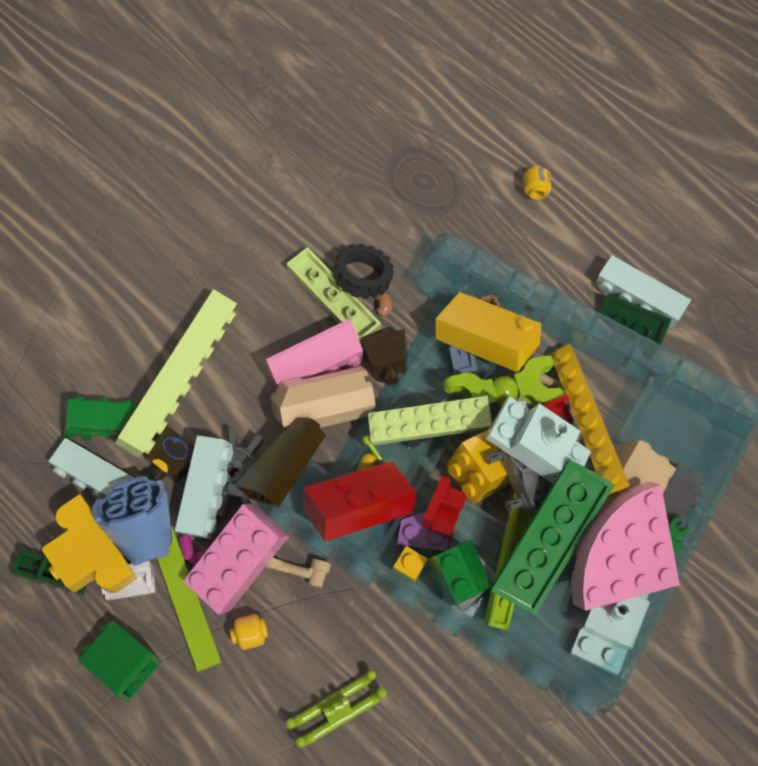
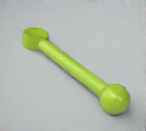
(367, 441)

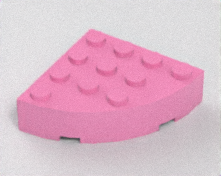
(625, 550)

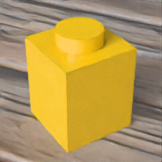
(410, 564)

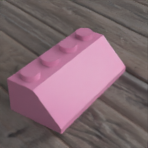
(318, 355)

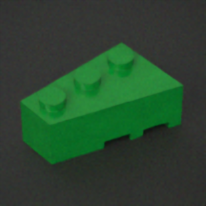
(96, 418)

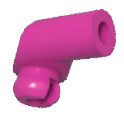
(188, 551)

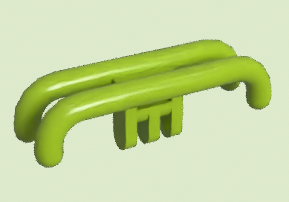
(336, 709)

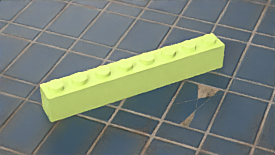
(175, 374)

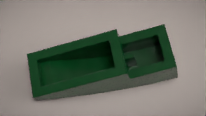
(36, 569)

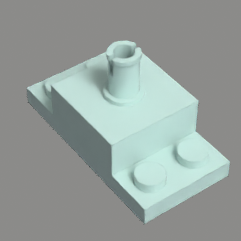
(536, 438)
(610, 633)

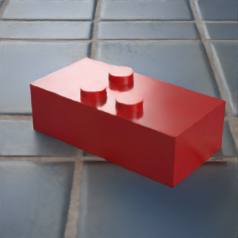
(358, 500)

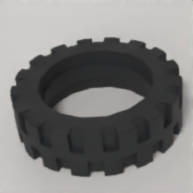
(358, 286)

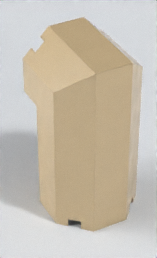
(324, 398)

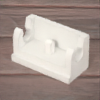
(142, 586)

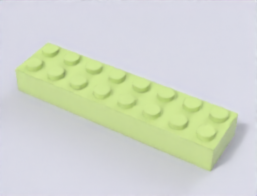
(340, 305)
(430, 420)

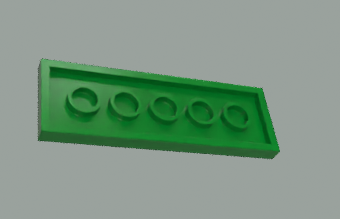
(552, 536)

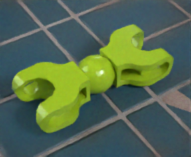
(521, 387)

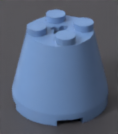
(136, 519)

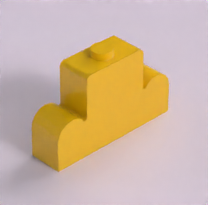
(85, 552)

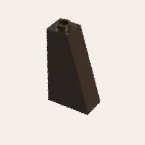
(282, 463)

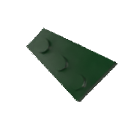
(639, 319)

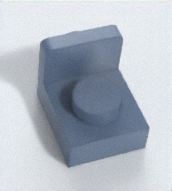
(461, 361)

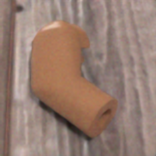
(385, 304)

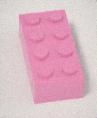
(236, 558)

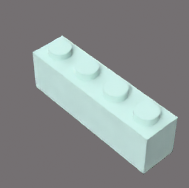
(640, 289)
(86, 469)
(204, 487)

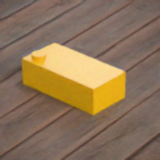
(488, 331)

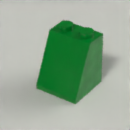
(459, 573)
(119, 661)

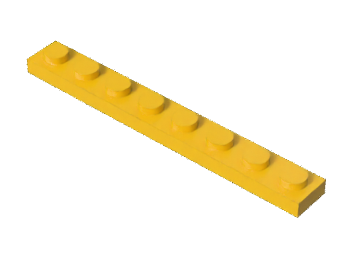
(589, 419)

